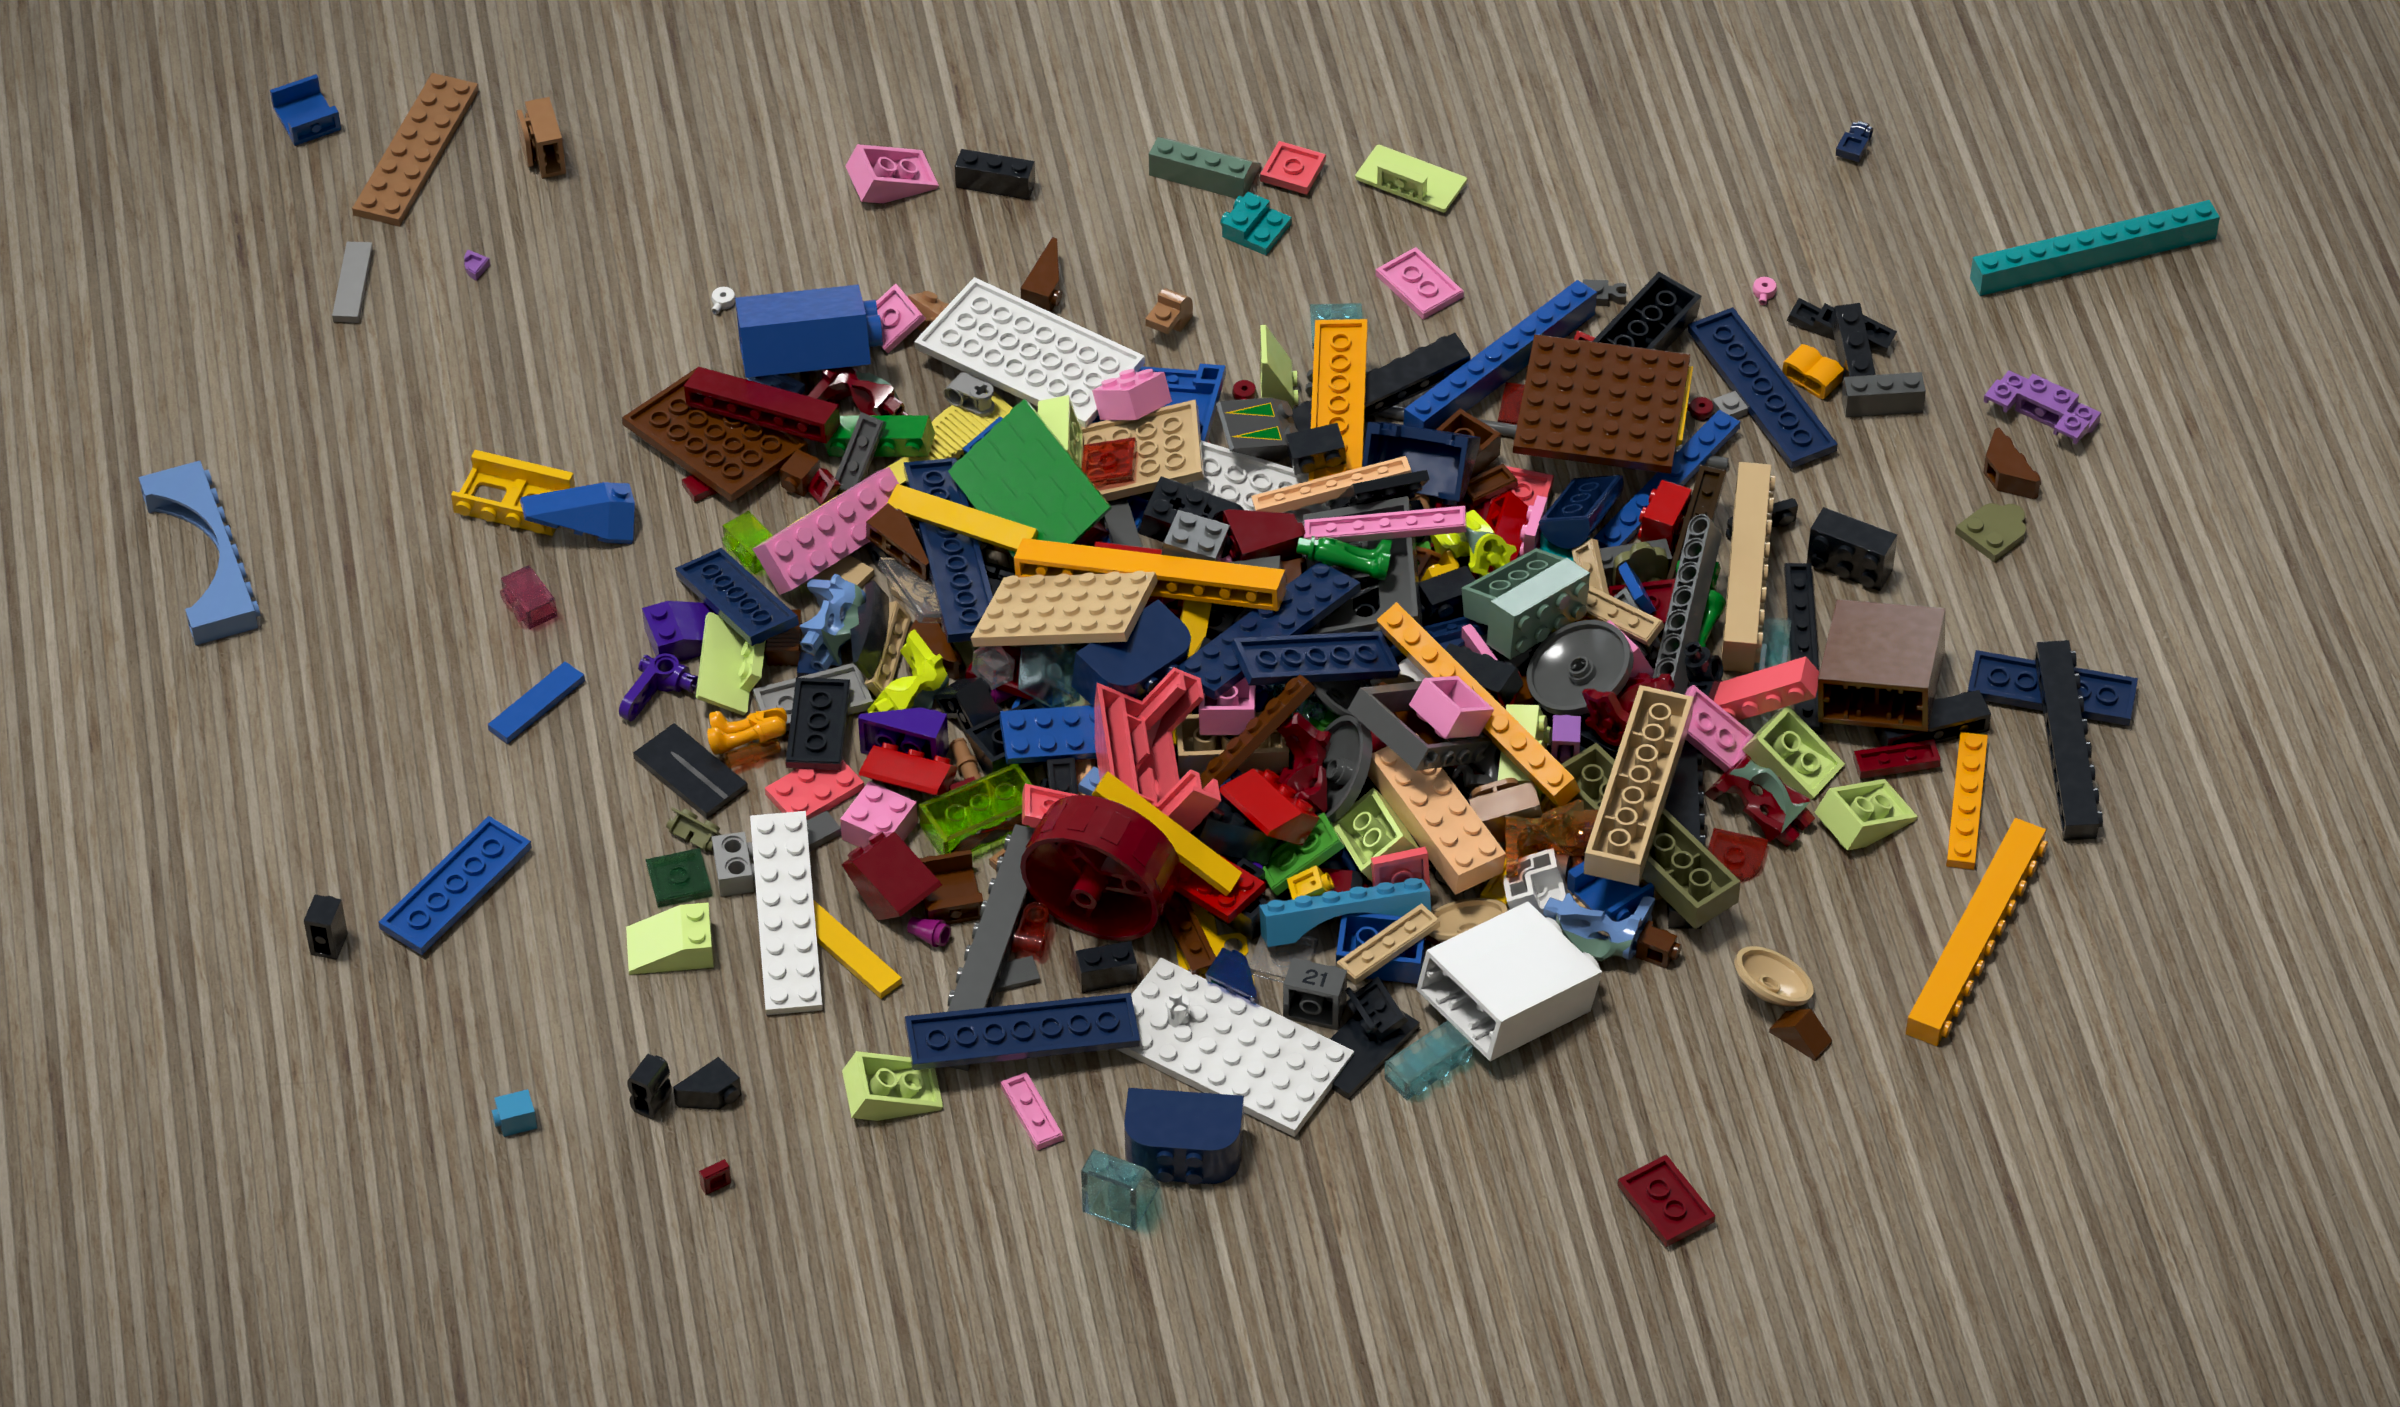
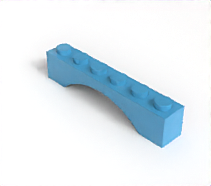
(1289, 920)

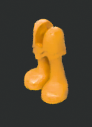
(757, 726)

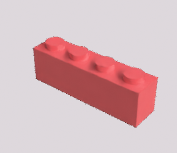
(1768, 689)

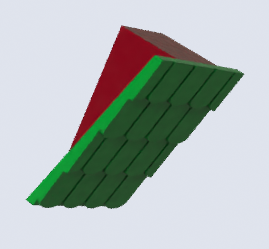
(1032, 480)

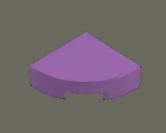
(475, 264)

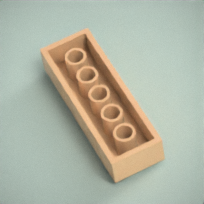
(1438, 820)

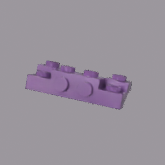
(2045, 403)

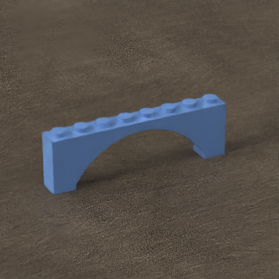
(226, 604)

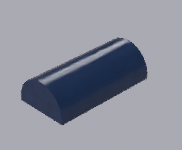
(1580, 509)

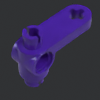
(660, 674)

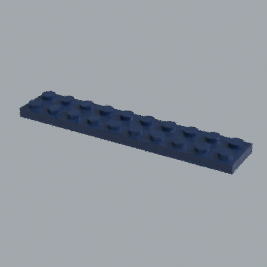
(953, 558)

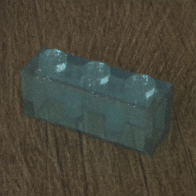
(1427, 1060)

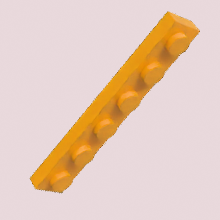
(1967, 800)

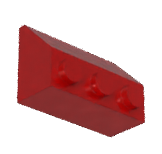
(909, 769)
(1271, 805)

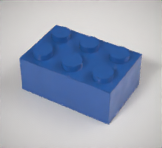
(1360, 927)

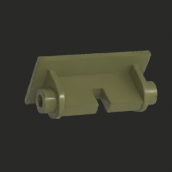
(686, 823)

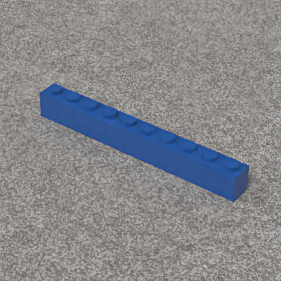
(1501, 358)

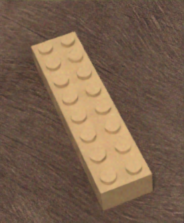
(1748, 567)
(1638, 785)

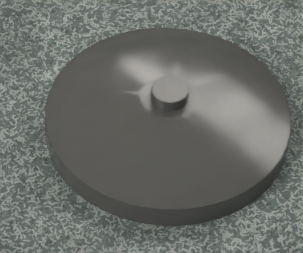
(1578, 659)
(1346, 764)

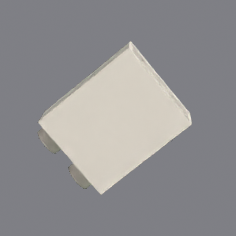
(1509, 980)

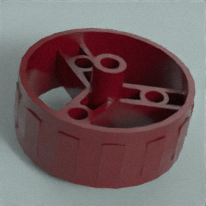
(1100, 867)

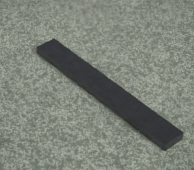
(1803, 631)

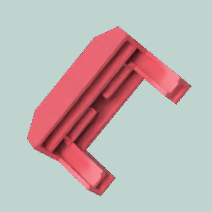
(1139, 748)

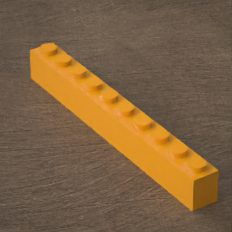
(1176, 576)
(1501, 727)
(1976, 932)

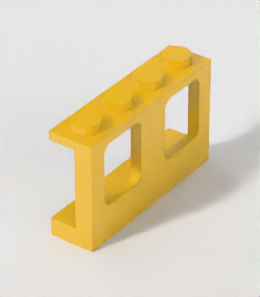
(514, 477)

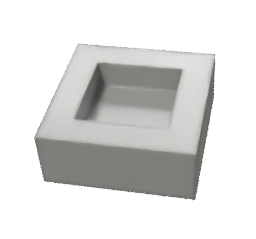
(1731, 404)

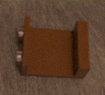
(959, 895)

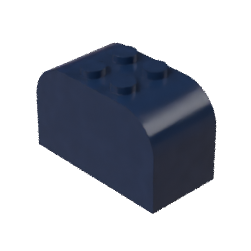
(1138, 665)
(1184, 1134)

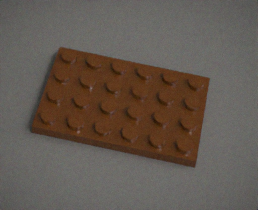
(712, 447)

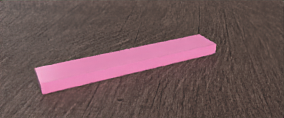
(1389, 525)

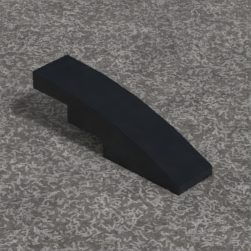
(1818, 321)
(871, 632)

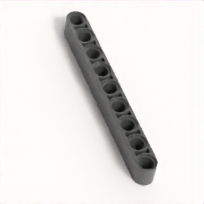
(1688, 599)

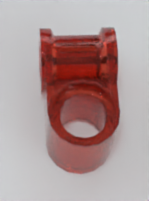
(1032, 934)

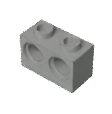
(733, 864)

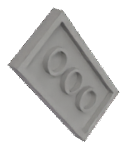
(782, 693)

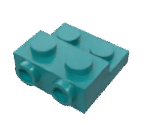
(1254, 223)

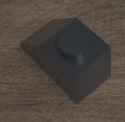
(708, 1087)

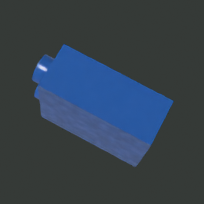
(806, 330)

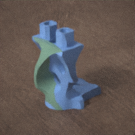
(831, 626)
(1582, 927)

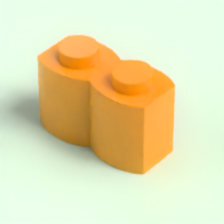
(1813, 371)

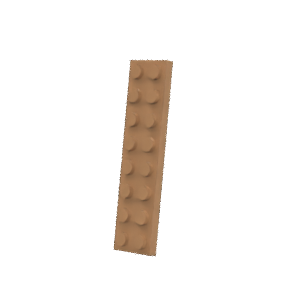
(415, 149)

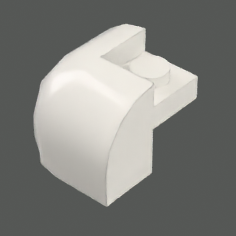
(1537, 881)

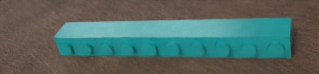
(2094, 247)

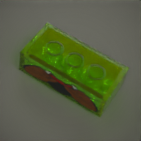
(975, 812)

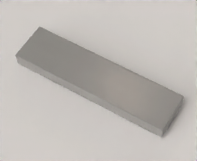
(352, 282)

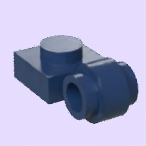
(1854, 144)

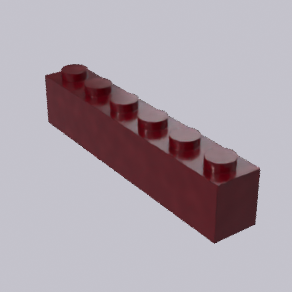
(762, 405)

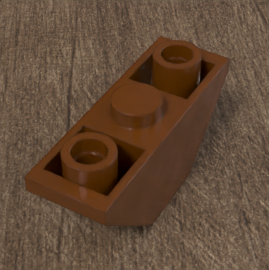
(2009, 468)
(937, 643)

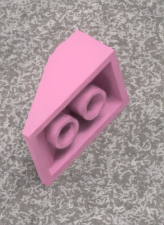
(889, 173)

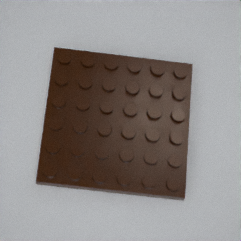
(1602, 404)

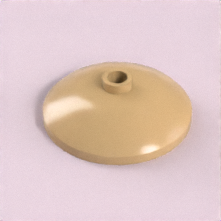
(1464, 915)
(1773, 977)

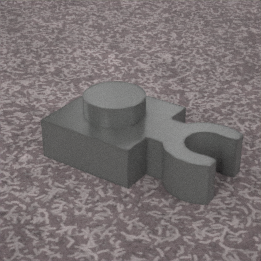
(1607, 293)

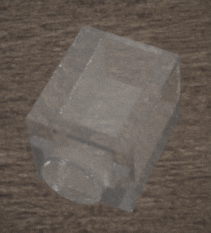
(993, 665)

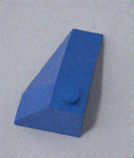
(593, 509)

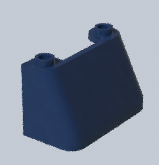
(1443, 454)

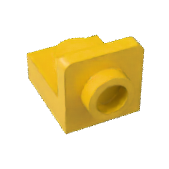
(1445, 564)
(1310, 883)

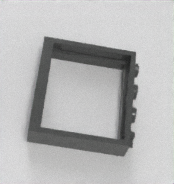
(1374, 709)

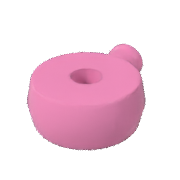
(1764, 289)

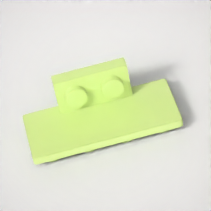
(1411, 178)
(727, 666)

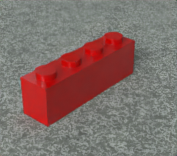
(1506, 519)

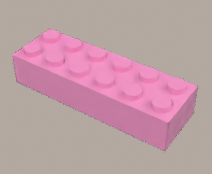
(825, 533)

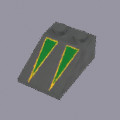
(1257, 426)

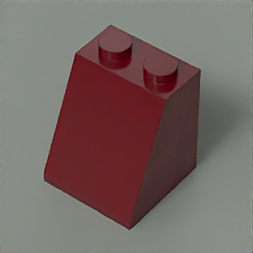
(1263, 534)
(889, 875)

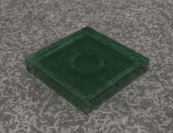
(678, 877)

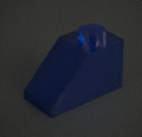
(1233, 973)

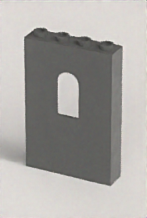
(1400, 582)

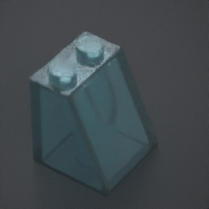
(1116, 1189)

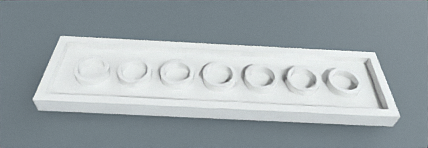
(786, 913)

